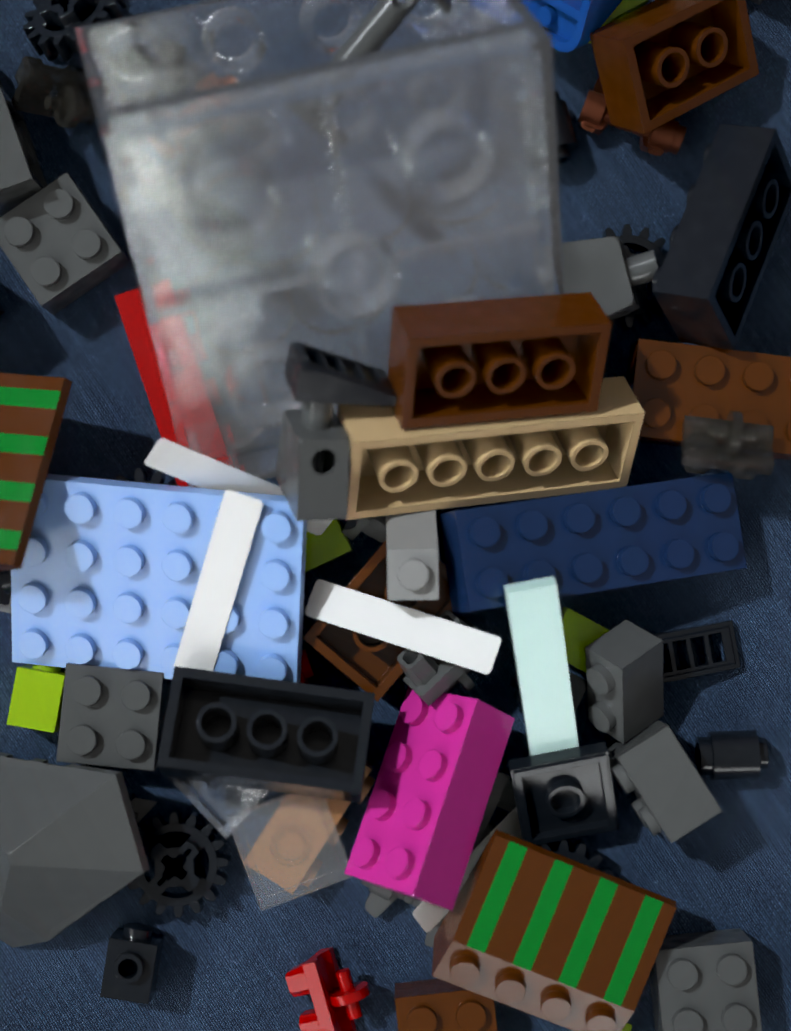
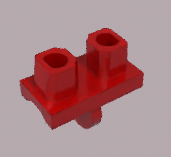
(331, 991)

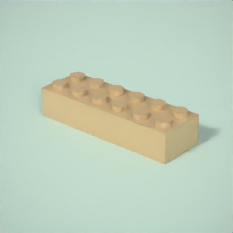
(488, 460)

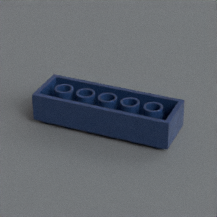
(593, 539)

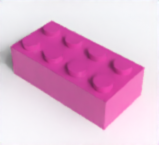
(430, 797)

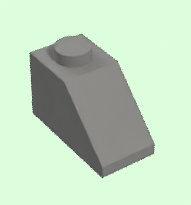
(412, 556)

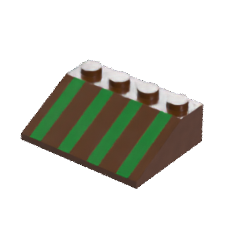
(28, 433)
(551, 936)

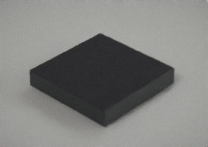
(564, 794)

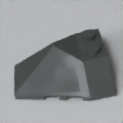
(62, 845)

